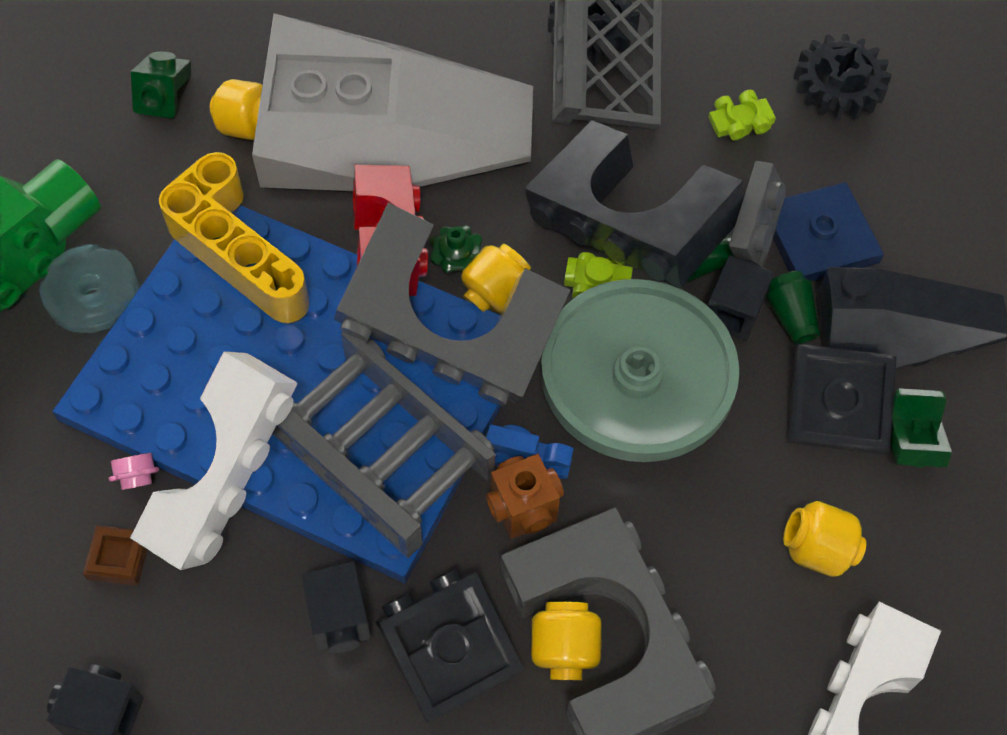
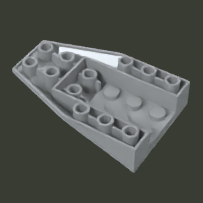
(370, 102)

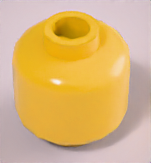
(236, 108)
(492, 277)
(824, 539)
(566, 639)

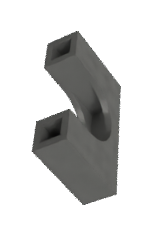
(380, 308)
(605, 560)

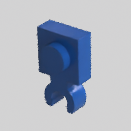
(517, 441)

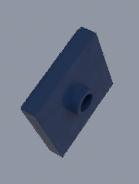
(825, 231)

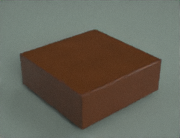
(114, 557)

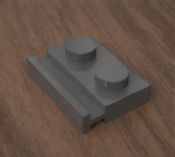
(758, 214)

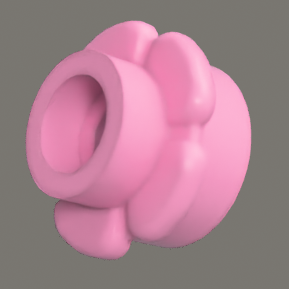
(133, 471)

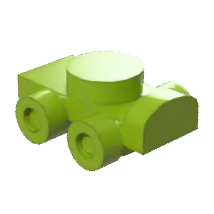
(741, 119)
(592, 271)

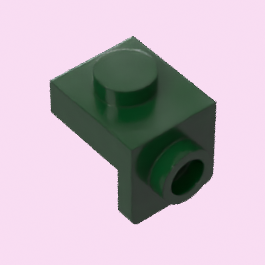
(156, 84)
(917, 428)

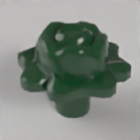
(454, 248)

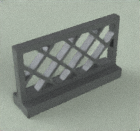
(572, 65)

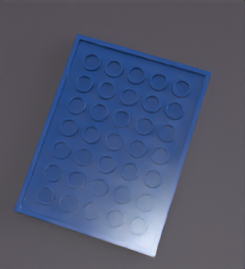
(162, 350)

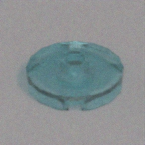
(79, 272)

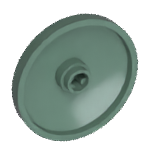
(639, 370)

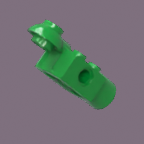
(36, 224)

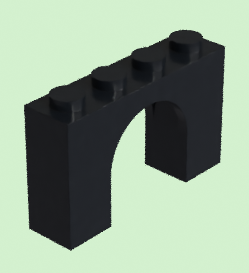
(661, 241)

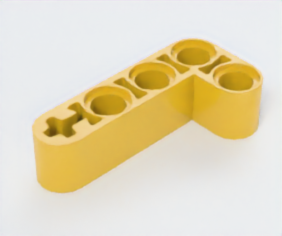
(208, 197)

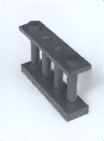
(363, 487)

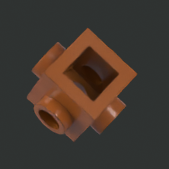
(524, 495)

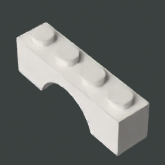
(245, 405)
(887, 657)

